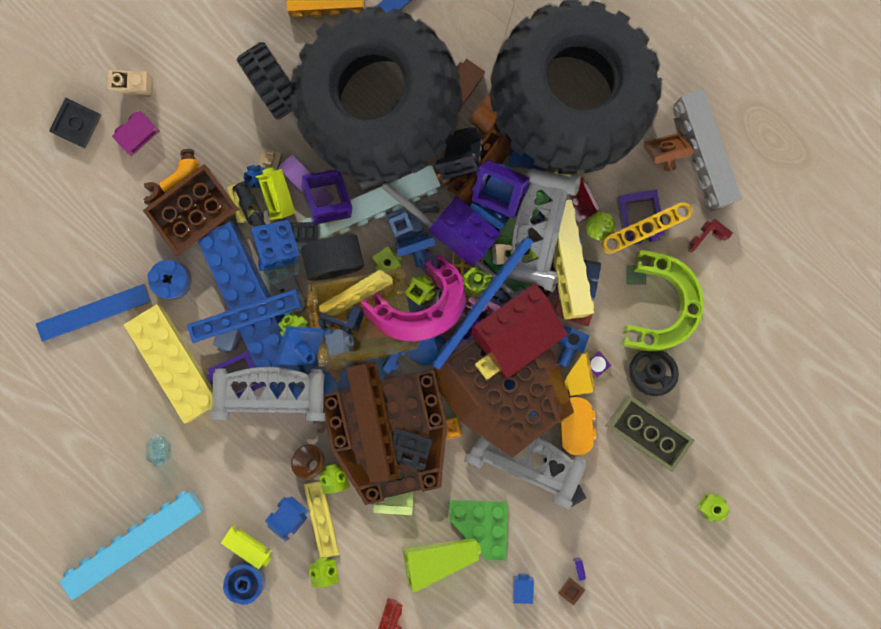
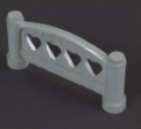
(557, 188)
(309, 402)
(561, 485)

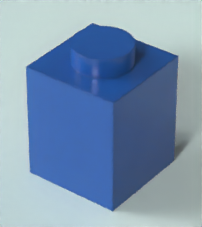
(523, 589)

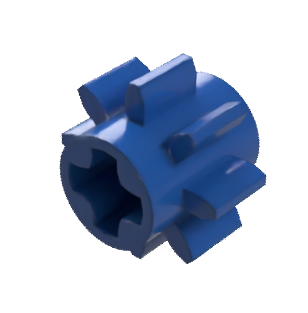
(251, 174)

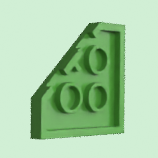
(483, 522)

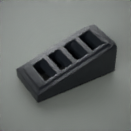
(316, 231)

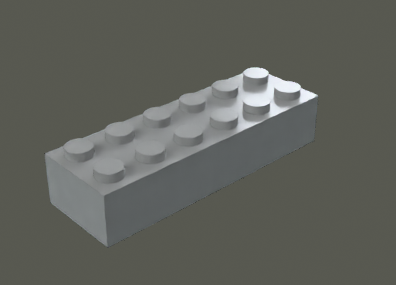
(708, 150)

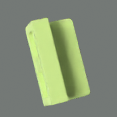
(398, 504)

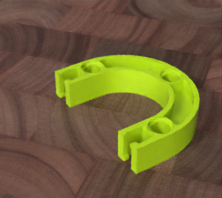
(689, 294)

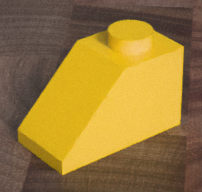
(580, 377)

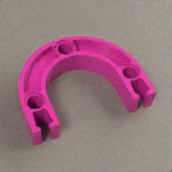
(430, 321)

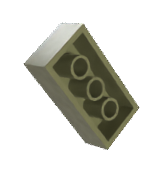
(649, 433)

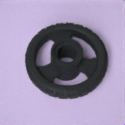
(667, 382)

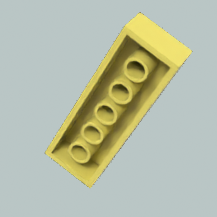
(171, 363)

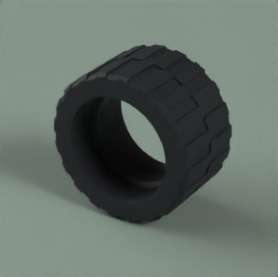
(332, 257)

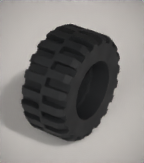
(268, 79)

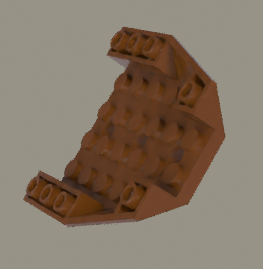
(411, 406)
(502, 413)

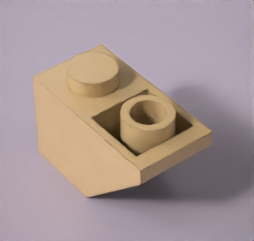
(130, 82)

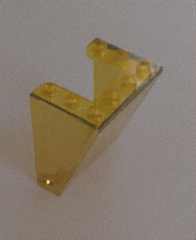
(368, 341)

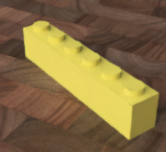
(571, 269)

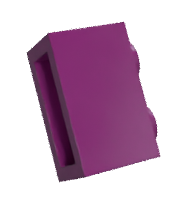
(135, 133)

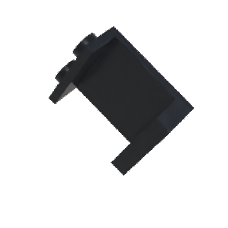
(461, 153)

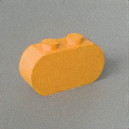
(577, 429)

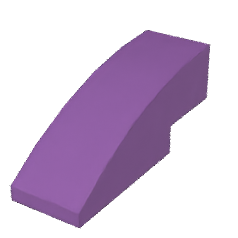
(294, 171)

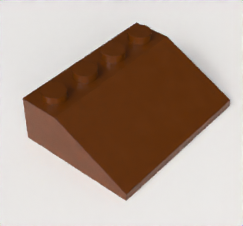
(191, 209)

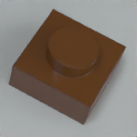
(571, 591)

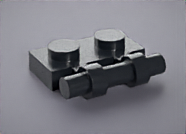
(414, 444)

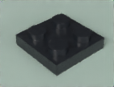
(75, 123)

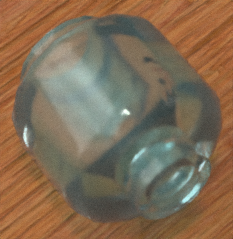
(158, 451)

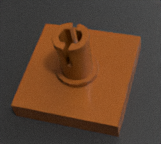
(668, 149)

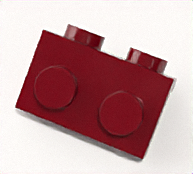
(583, 202)

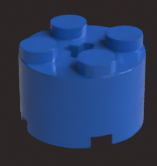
(159, 276)
(287, 518)
(244, 593)

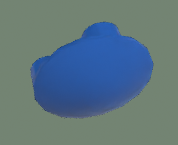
(427, 350)

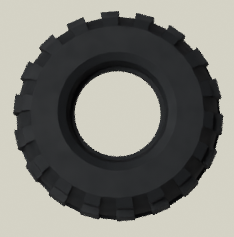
(542, 123)
(407, 133)

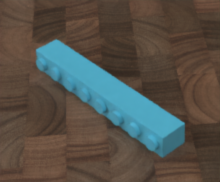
(131, 545)

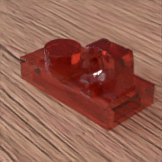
(391, 614)

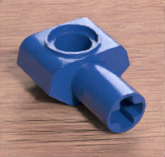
(568, 350)

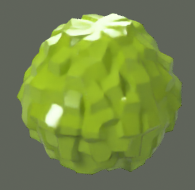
(600, 226)
(476, 282)

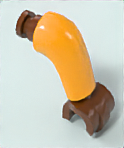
(185, 167)

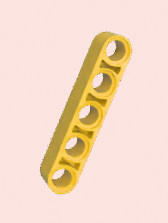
(655, 224)

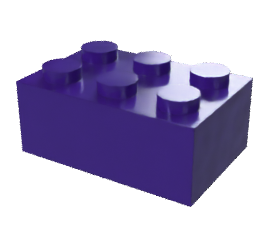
(464, 232)

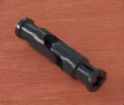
(249, 202)

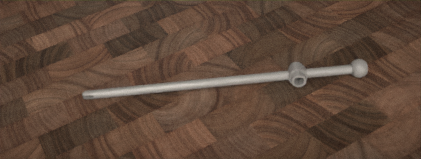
(428, 222)

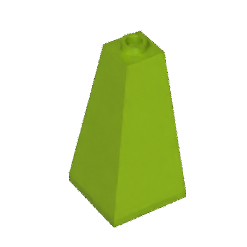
(438, 560)

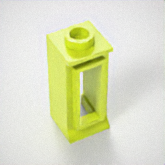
(276, 193)
(247, 547)

